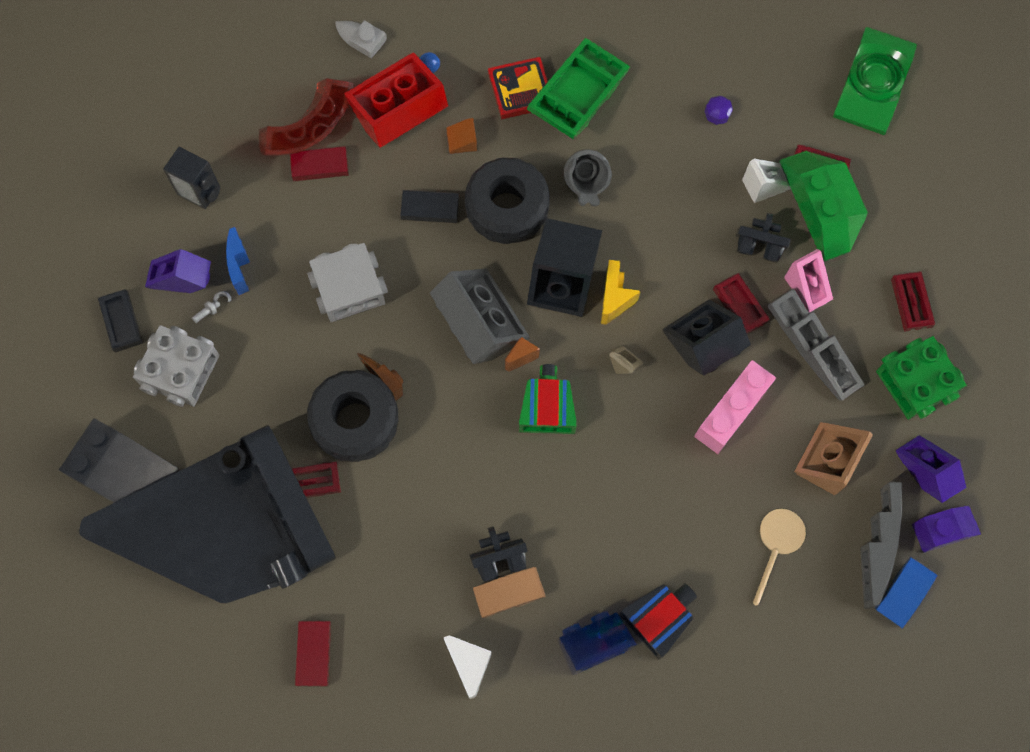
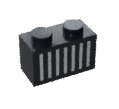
(192, 178)

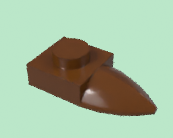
(390, 378)

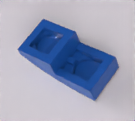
(236, 257)
(906, 592)

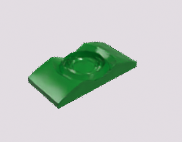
(875, 81)
(579, 88)

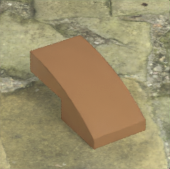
(509, 592)

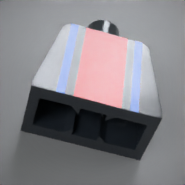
(660, 617)

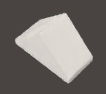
(764, 179)
(470, 662)

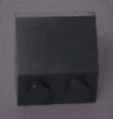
(708, 336)

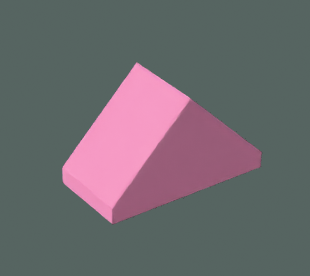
(810, 280)

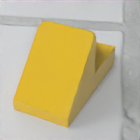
(616, 299)

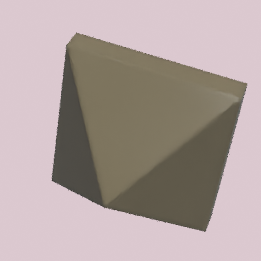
(624, 361)

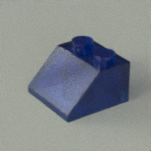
(595, 642)

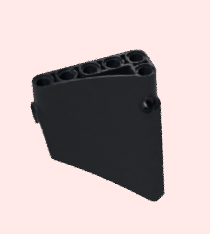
(219, 525)

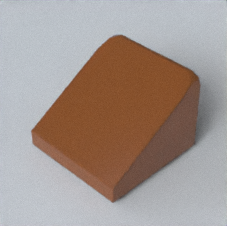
(462, 137)
(521, 354)

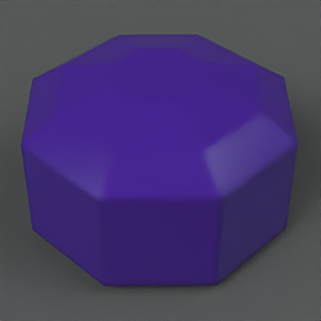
(718, 110)

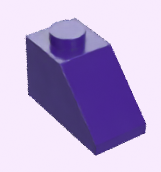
(178, 272)
(932, 468)
(945, 528)

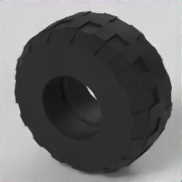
(512, 177)
(343, 390)

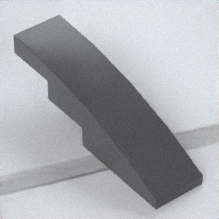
(815, 345)
(880, 554)

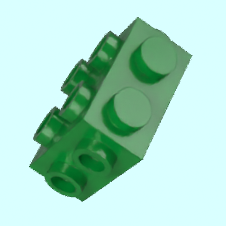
(921, 377)

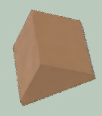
(832, 456)

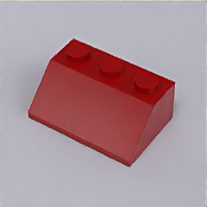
(397, 99)

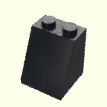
(563, 267)

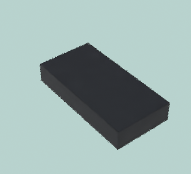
(429, 206)
(120, 320)

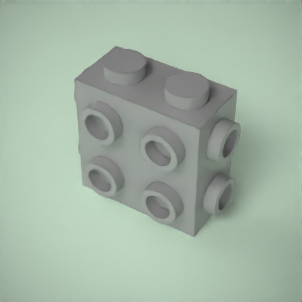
(347, 281)
(176, 365)

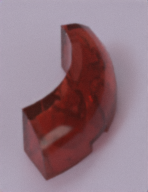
(313, 126)

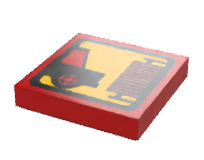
(517, 85)

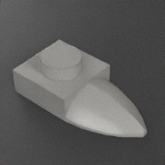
(362, 36)

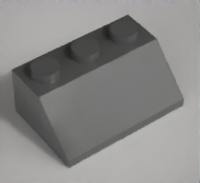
(478, 314)

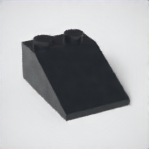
(113, 463)

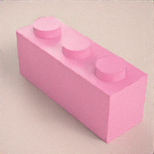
(734, 407)

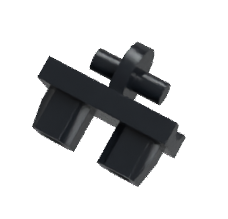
(774, 244)
(512, 551)

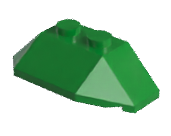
(826, 201)

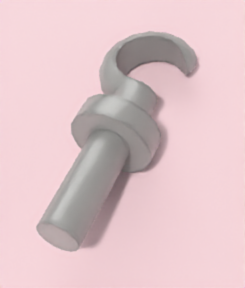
(210, 307)

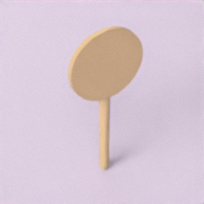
(782, 534)

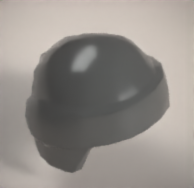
(587, 175)

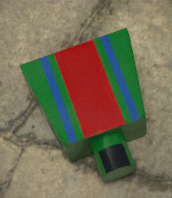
(548, 404)

